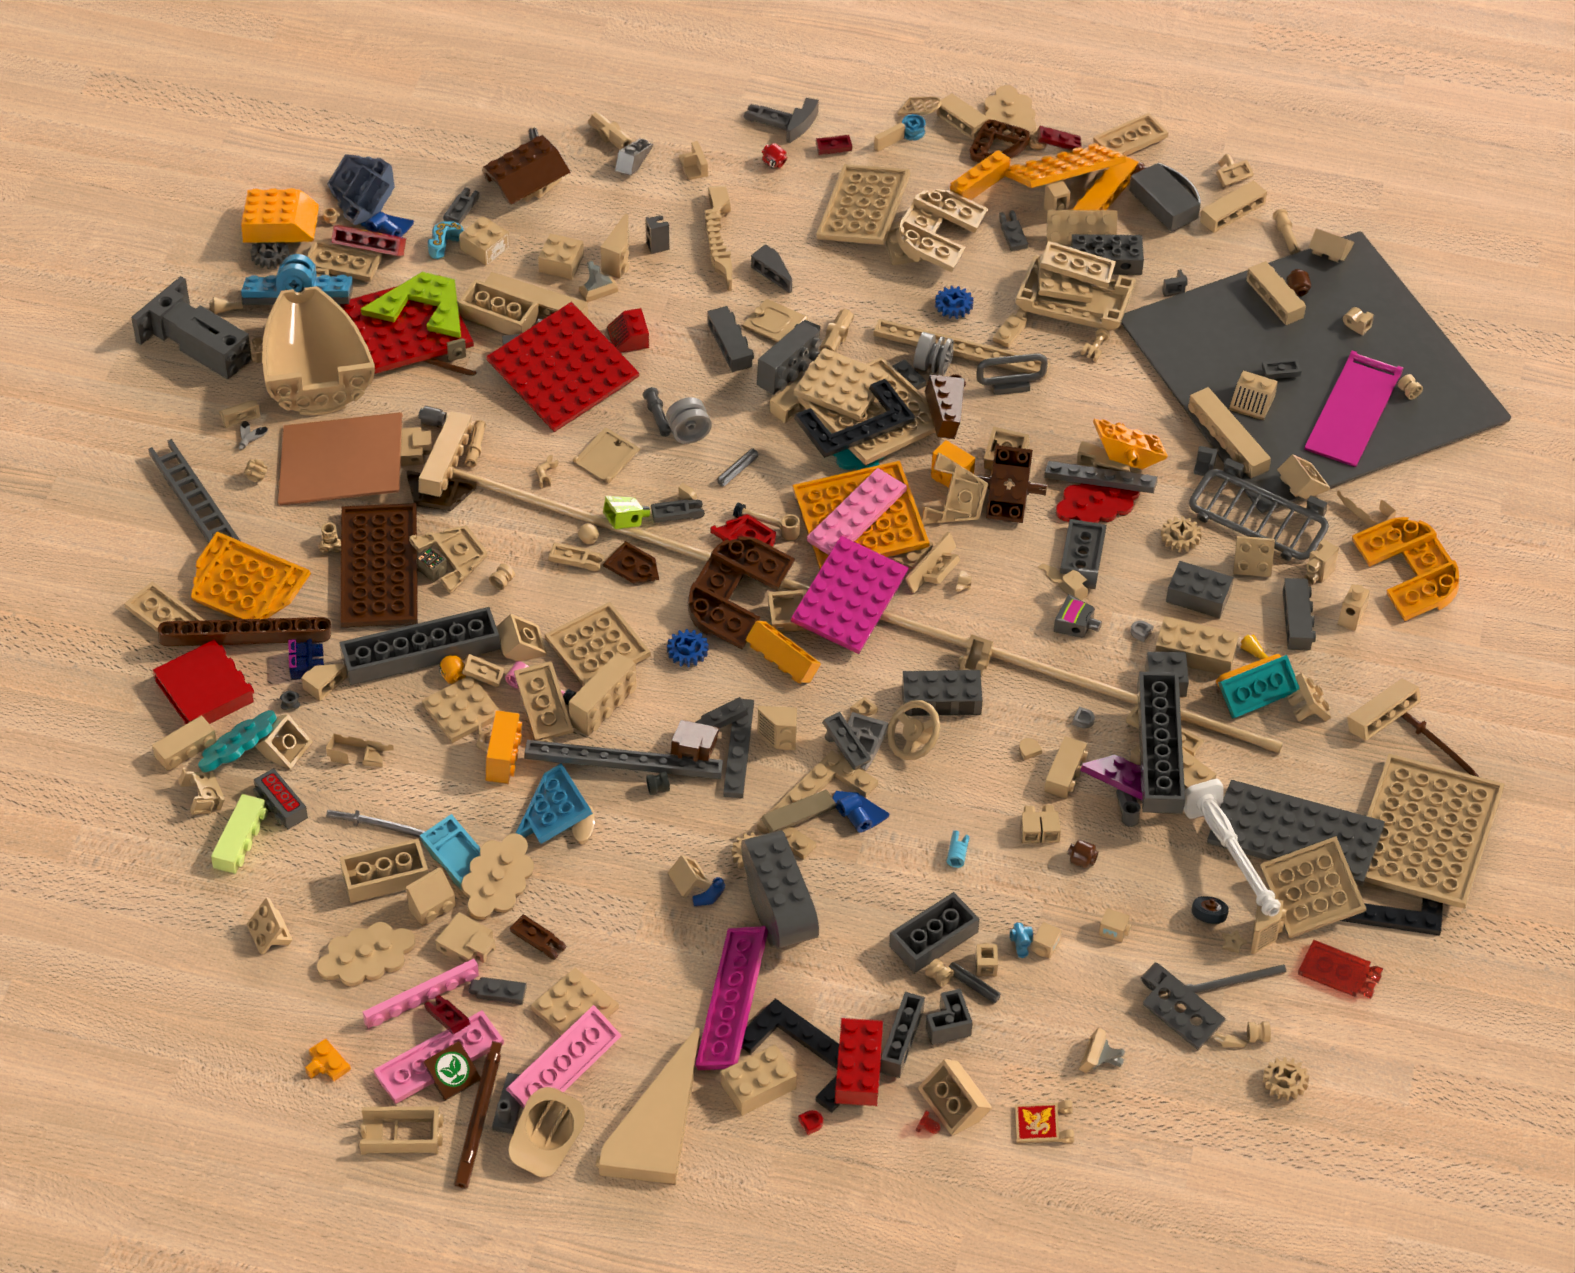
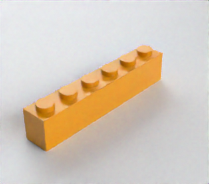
(1108, 187)

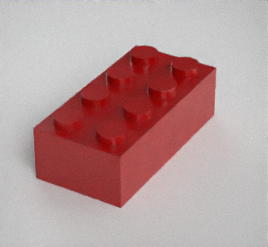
(859, 1062)

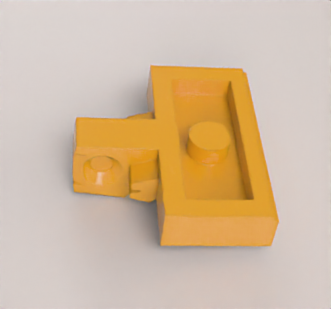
(326, 1060)

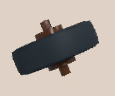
(1210, 910)

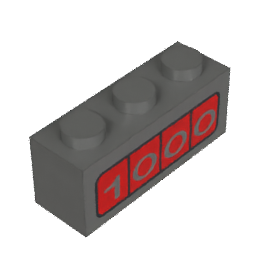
(280, 799)

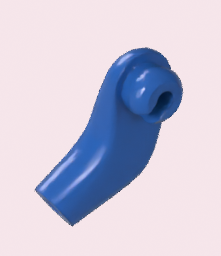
(711, 895)

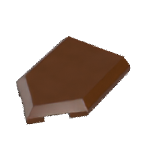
(632, 564)

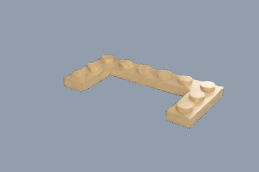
(829, 767)

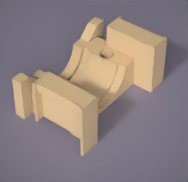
(208, 791)

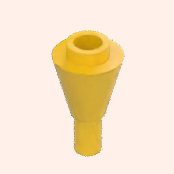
(1252, 646)

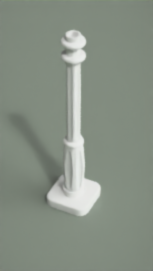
(1205, 800)

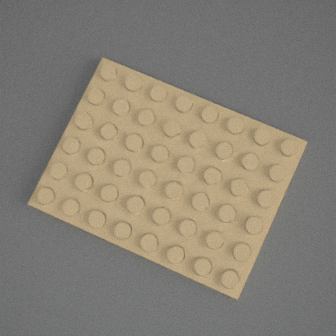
(1431, 829)

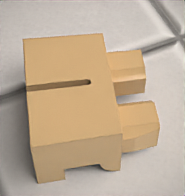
(1322, 563)
(1040, 824)

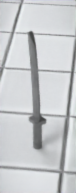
(357, 818)

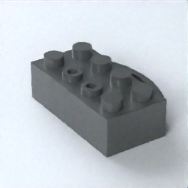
(1166, 195)
(788, 358)

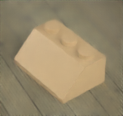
(954, 1097)

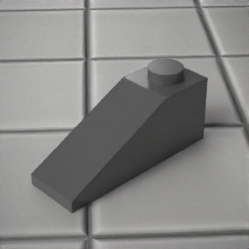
(770, 265)

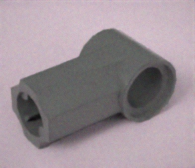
(1129, 808)

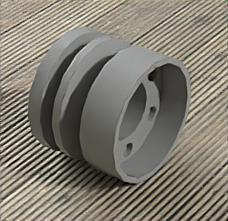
(933, 353)

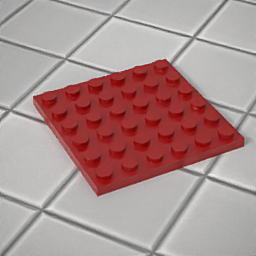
(406, 338)
(562, 366)

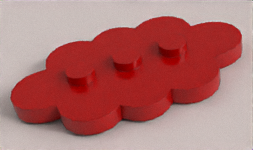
(1095, 503)

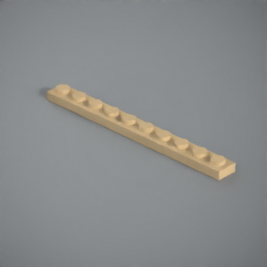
(961, 348)

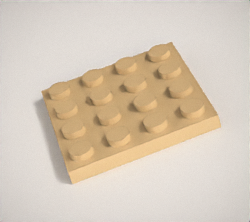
(839, 384)
(593, 640)
(1314, 887)

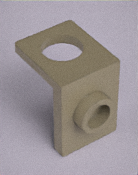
(456, 350)

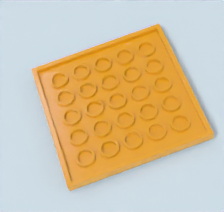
(893, 533)

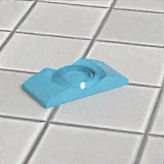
(451, 847)

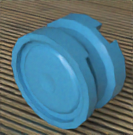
(914, 127)

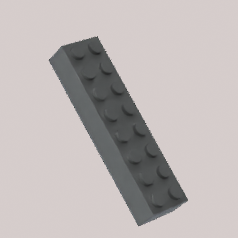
(419, 645)
(1160, 742)

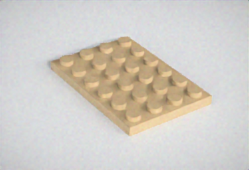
(863, 204)

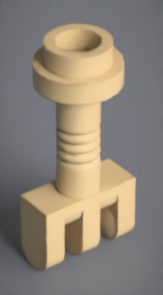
(1102, 334)

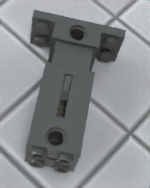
(196, 330)

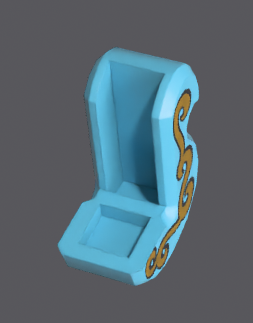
(440, 234)

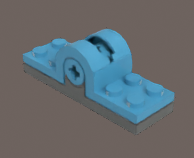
(295, 273)

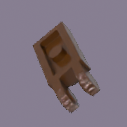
(537, 936)

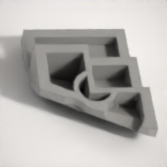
(869, 732)

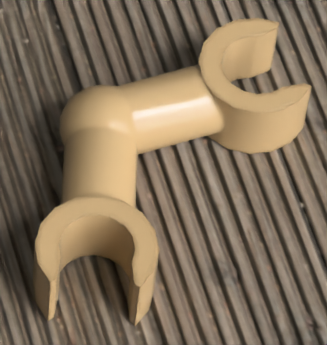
(540, 470)
(482, 738)

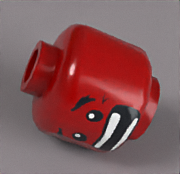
(774, 156)

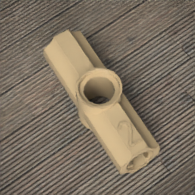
(609, 131)
(837, 330)

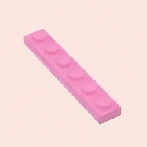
(415, 996)

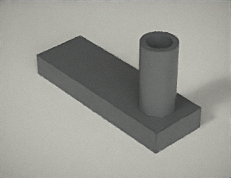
(846, 740)
(507, 1109)

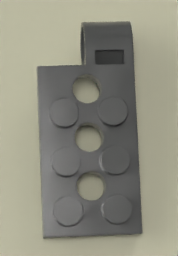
(1093, 547)
(1159, 980)

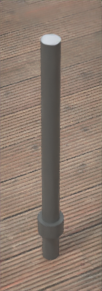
(1236, 979)

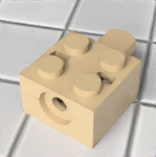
(1003, 438)

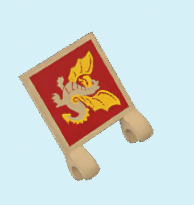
(1040, 1122)

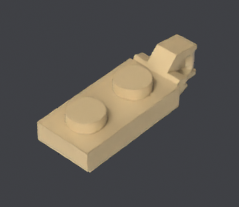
(1011, 328)

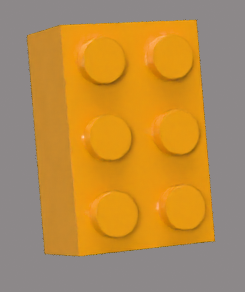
(503, 747)

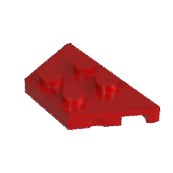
(746, 527)

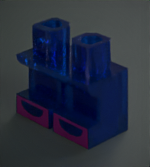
(302, 658)

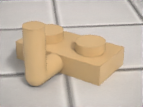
(1234, 172)

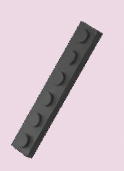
(1101, 477)
(738, 753)

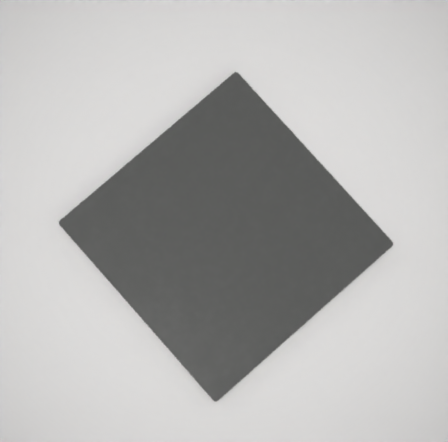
(1228, 329)

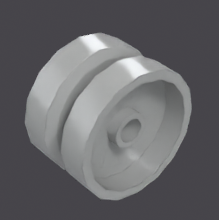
(688, 420)

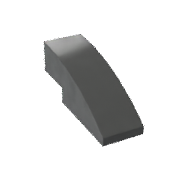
(802, 119)

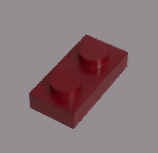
(834, 144)

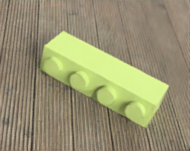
(239, 833)

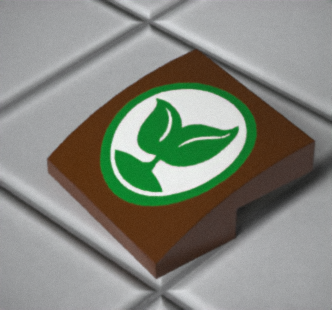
(452, 1070)

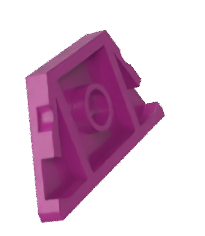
(1117, 773)

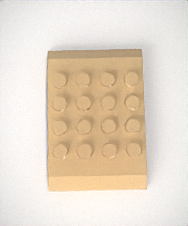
(1103, 312)

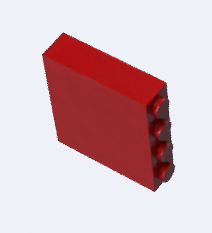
(204, 684)

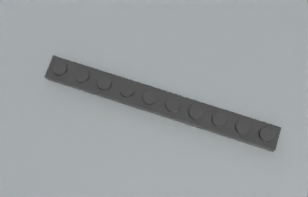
(622, 759)

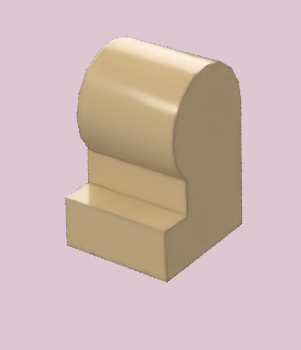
(1358, 321)

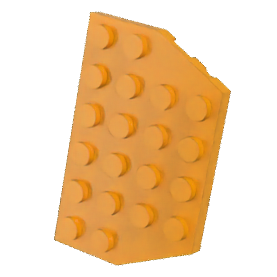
(245, 579)

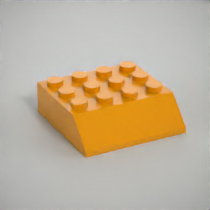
(279, 216)

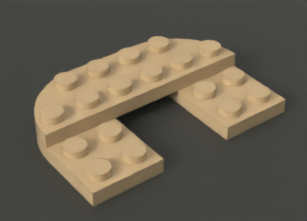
(919, 226)

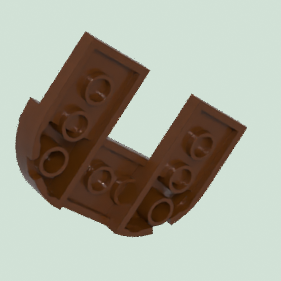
(719, 578)

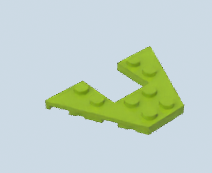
(425, 289)

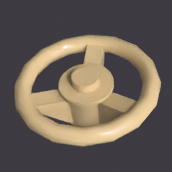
(914, 731)

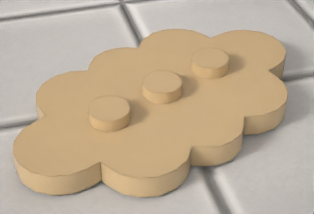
(1011, 108)
(497, 876)
(366, 954)

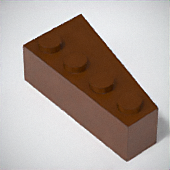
(945, 404)

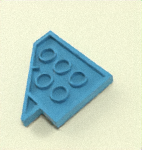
(554, 806)

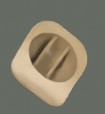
(546, 1131)

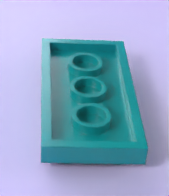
(1259, 686)

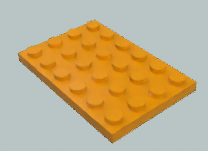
(1064, 165)

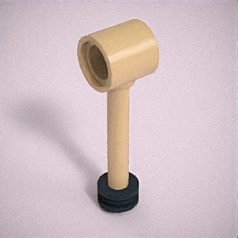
(788, 524)

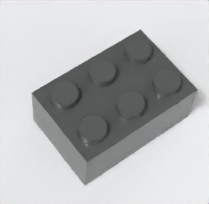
(1199, 589)

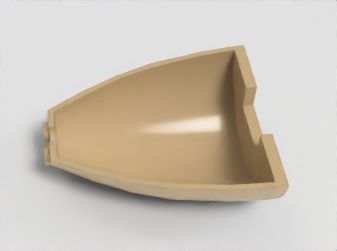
(314, 354)

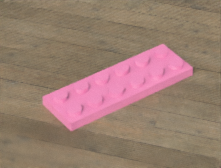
(857, 511)
(567, 1056)
(406, 1072)

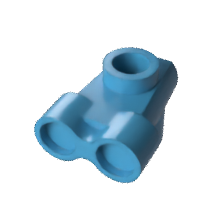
(1023, 938)

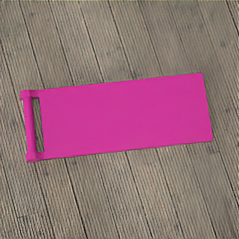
(1353, 409)

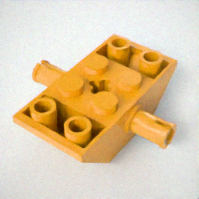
(1129, 446)

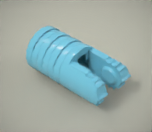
(957, 850)

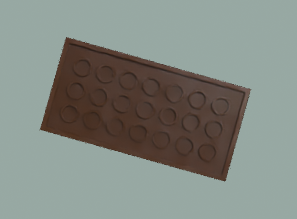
(378, 565)

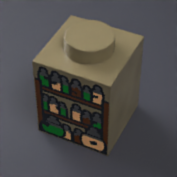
(432, 565)

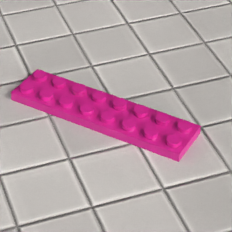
(731, 998)

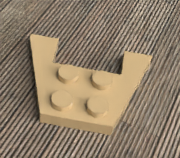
(963, 498)
(458, 547)

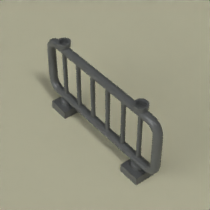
(1233, 473)

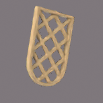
(911, 100)

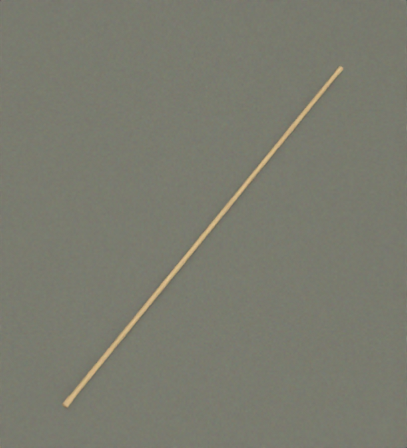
(1264, 742)

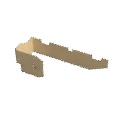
(1389, 512)
(1069, 583)
(353, 741)

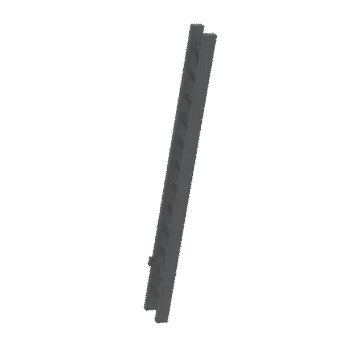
(200, 489)

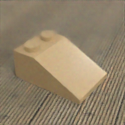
(616, 250)

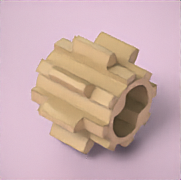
(255, 470)

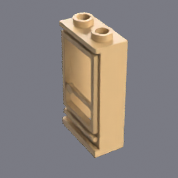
(373, 1129)

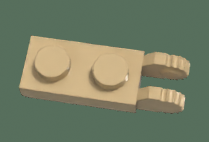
(575, 557)

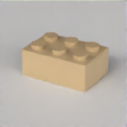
(758, 1080)

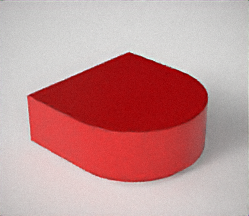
(811, 1121)

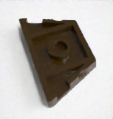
(454, 494)

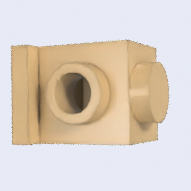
(986, 959)

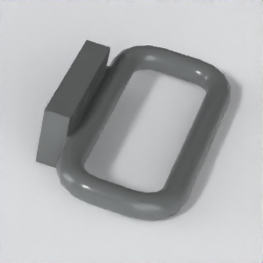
(1011, 383)

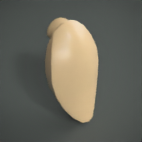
(583, 829)

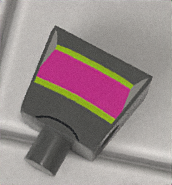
(1076, 618)

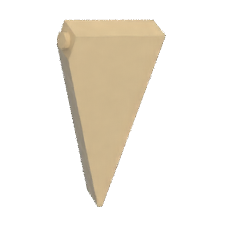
(652, 1133)

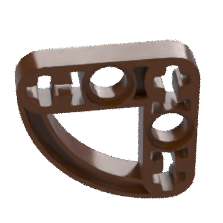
(992, 134)

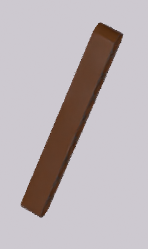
(203, 631)

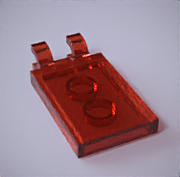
(1339, 970)

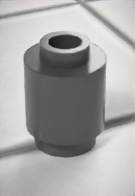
(432, 416)

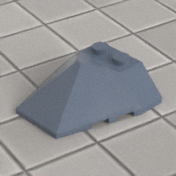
(361, 186)

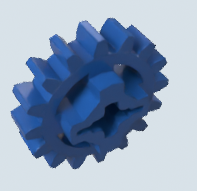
(954, 302)
(686, 646)

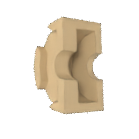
(977, 654)

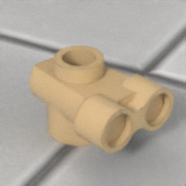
(329, 539)

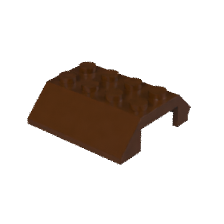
(526, 169)

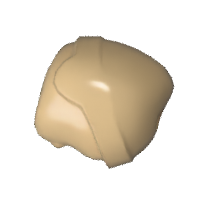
(588, 533)

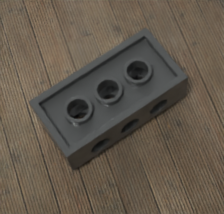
(1124, 249)

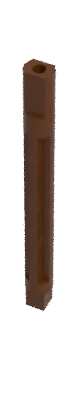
(478, 1116)

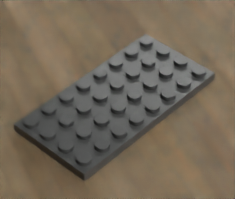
(1279, 824)

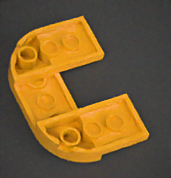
(1435, 571)

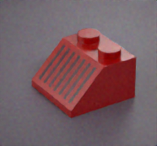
(629, 331)

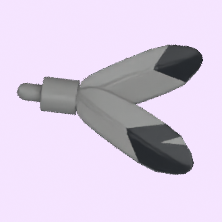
(248, 436)

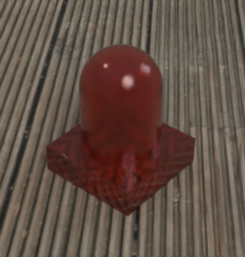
(928, 1124)

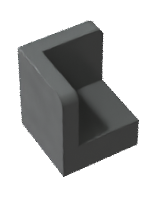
(1205, 460)

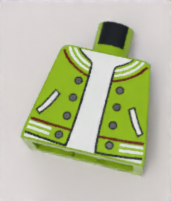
(624, 511)

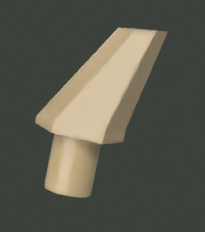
(1230, 1041)

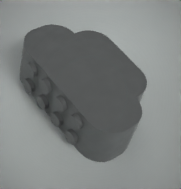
(779, 890)

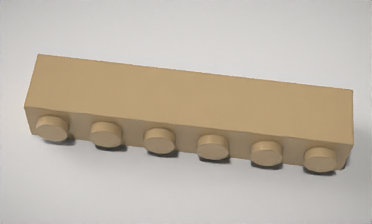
(547, 300)
(1229, 432)
(445, 453)

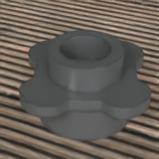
(292, 697)

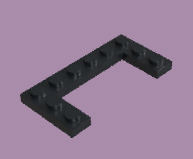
(828, 444)
(1427, 921)
(780, 1016)

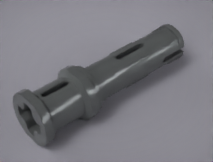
(655, 405)

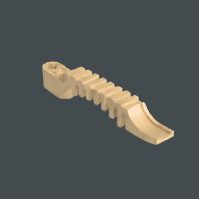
(720, 206)

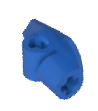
(388, 224)
(859, 810)

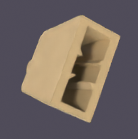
(1357, 599)

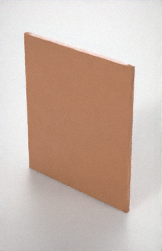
(340, 458)

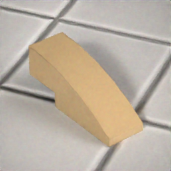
(1094, 456)

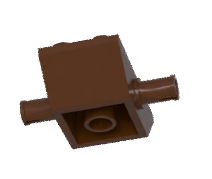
(1012, 466)

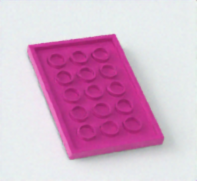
(849, 594)

